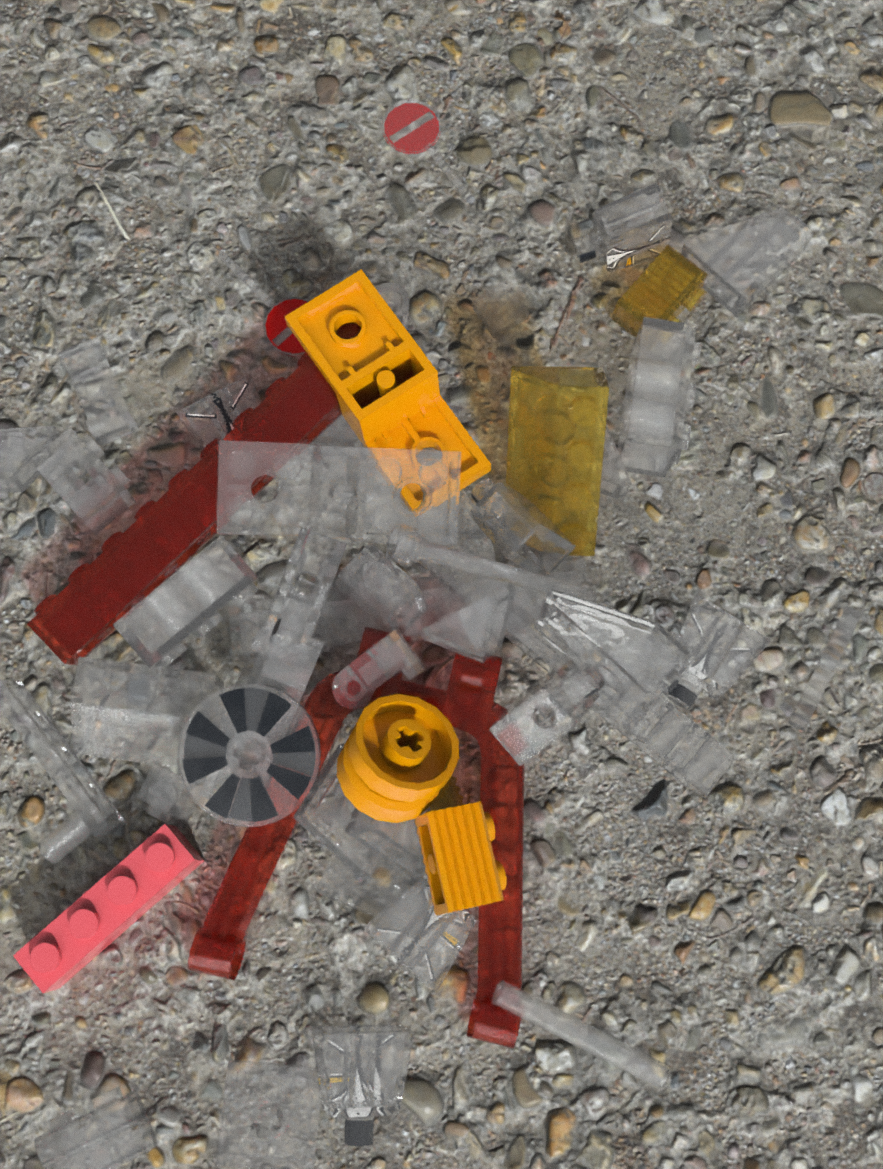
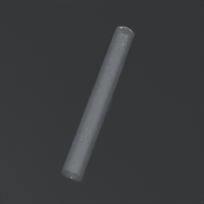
(581, 1034)

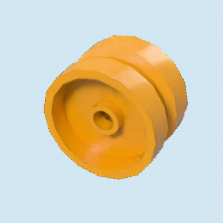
(397, 758)

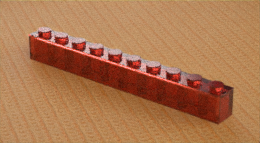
(181, 520)

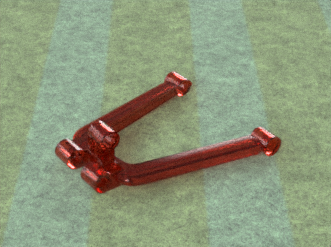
(469, 707)

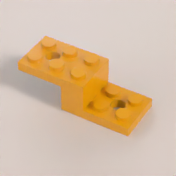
(382, 378)

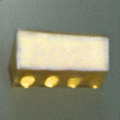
(559, 445)

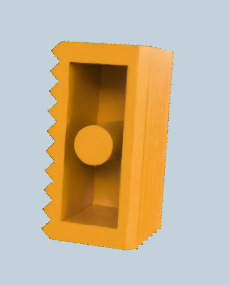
(460, 858)

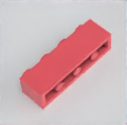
(108, 908)

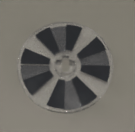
(215, 769)

